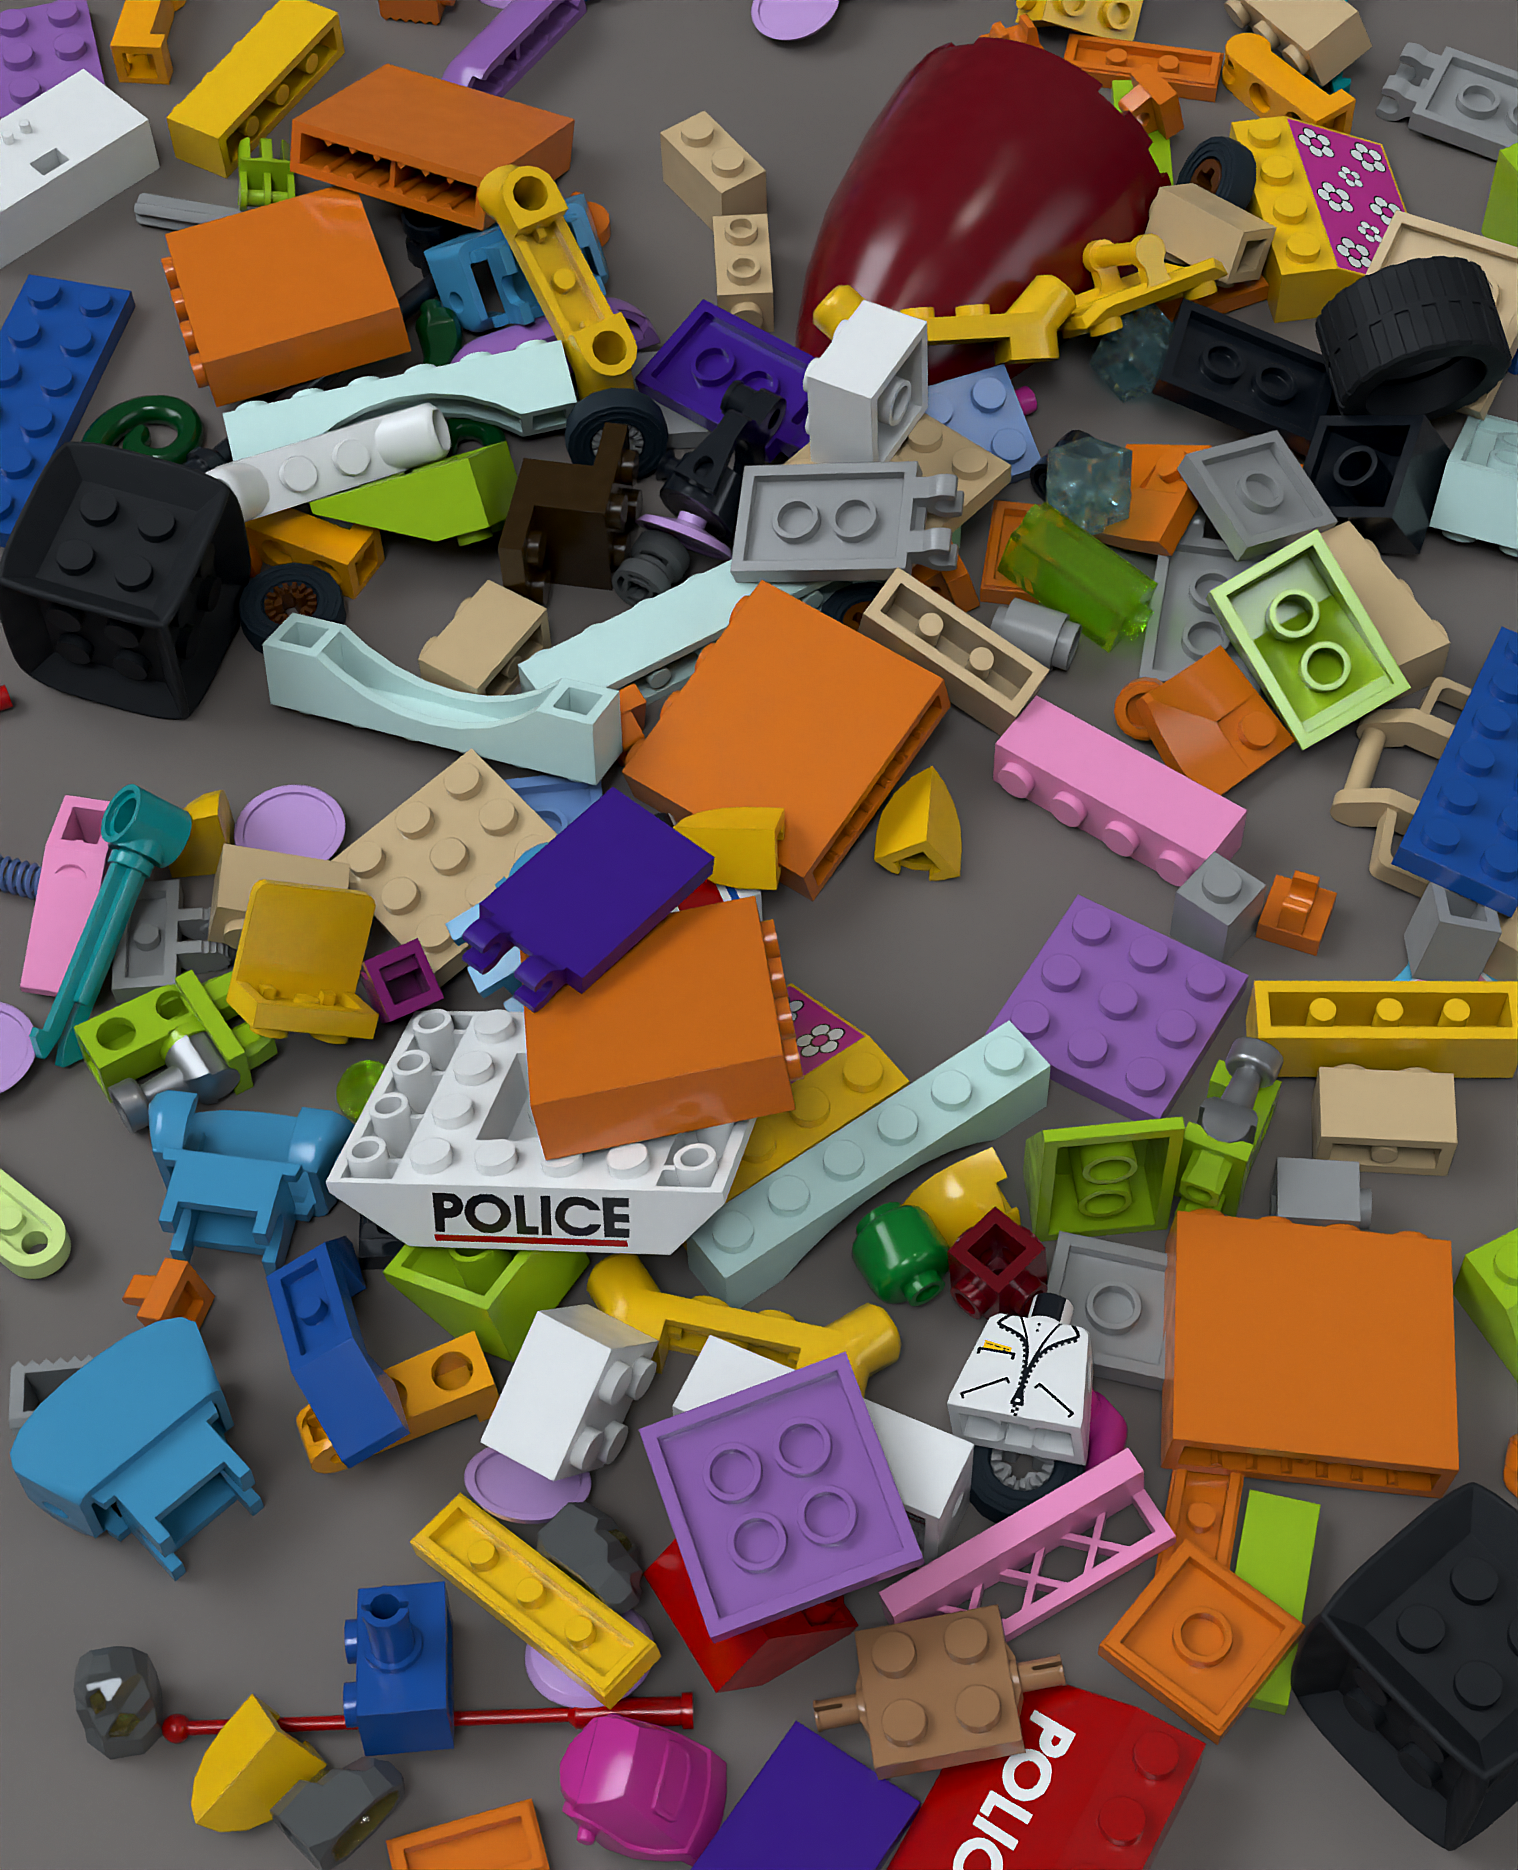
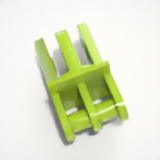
(264, 178)

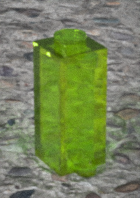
(1078, 576)

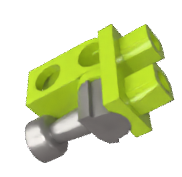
(176, 1027)
(1229, 1128)

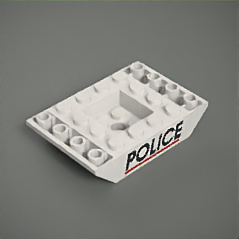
(459, 1162)

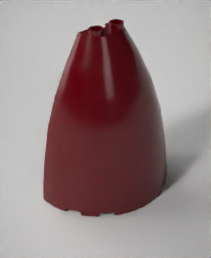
(976, 184)

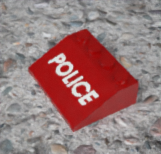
(1084, 1796)

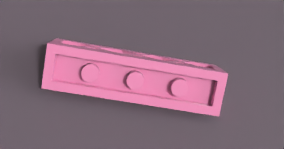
(1026, 1539)

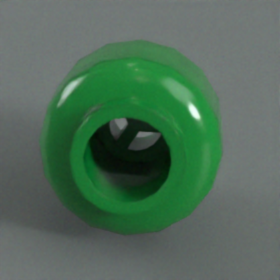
(901, 1254)

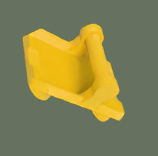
(1101, 308)

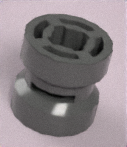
(654, 566)

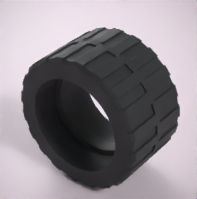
(1414, 339)

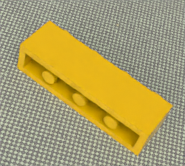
(255, 84)
(1389, 1025)

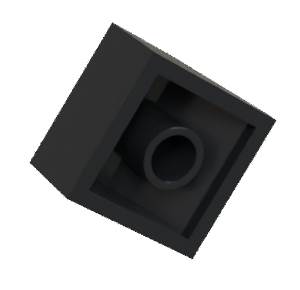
(1379, 475)

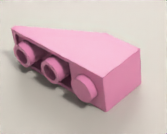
(66, 892)

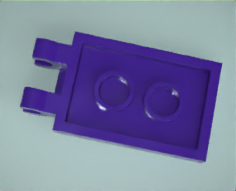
(714, 351)
(586, 898)
(811, 1813)

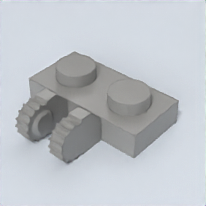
(153, 944)

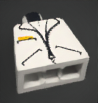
(1028, 1385)

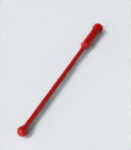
(656, 1710)

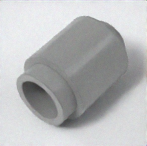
(1039, 632)

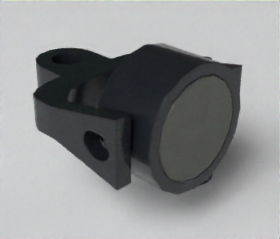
(702, 479)

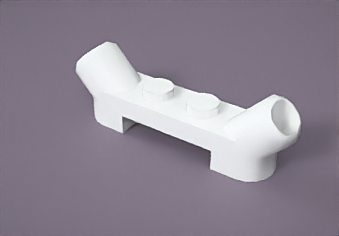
(336, 460)

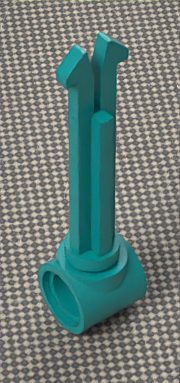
(142, 835)

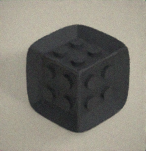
(124, 579)
(1421, 1667)

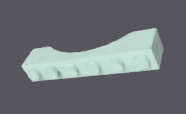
(515, 389)
(333, 674)
(781, 1218)

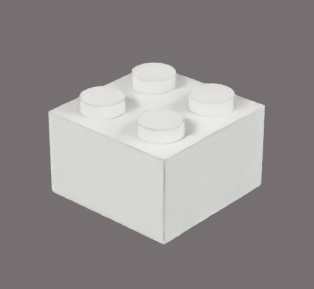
(867, 387)
(571, 1392)

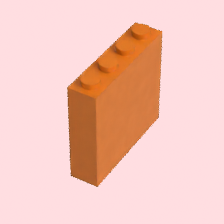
(425, 142)
(283, 295)
(792, 720)
(668, 1038)
(1309, 1354)

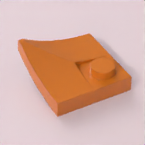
(1159, 501)
(1212, 723)

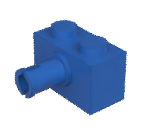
(401, 1669)

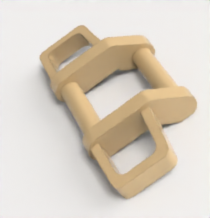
(1384, 807)

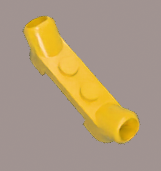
(533, 222)
(1019, 336)
(682, 1324)

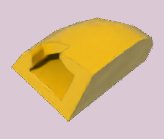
(920, 829)
(209, 831)
(741, 844)
(963, 1194)
(249, 1770)

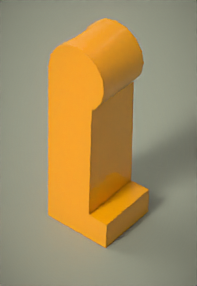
(141, 41)
(1277, 89)
(301, 538)
(433, 1391)

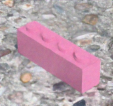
(1115, 792)

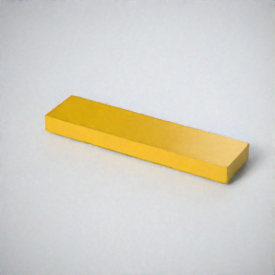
(536, 1600)

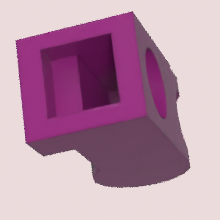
(400, 981)

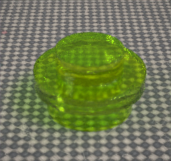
(357, 1086)

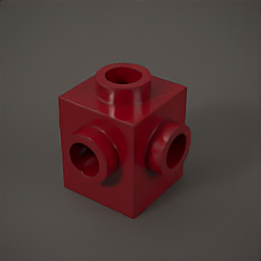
(997, 1267)

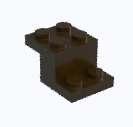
(571, 520)

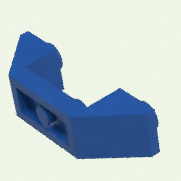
(328, 1354)

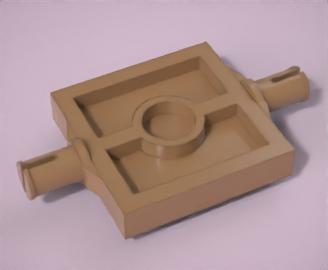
(939, 1692)

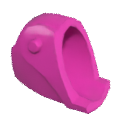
(643, 1790)

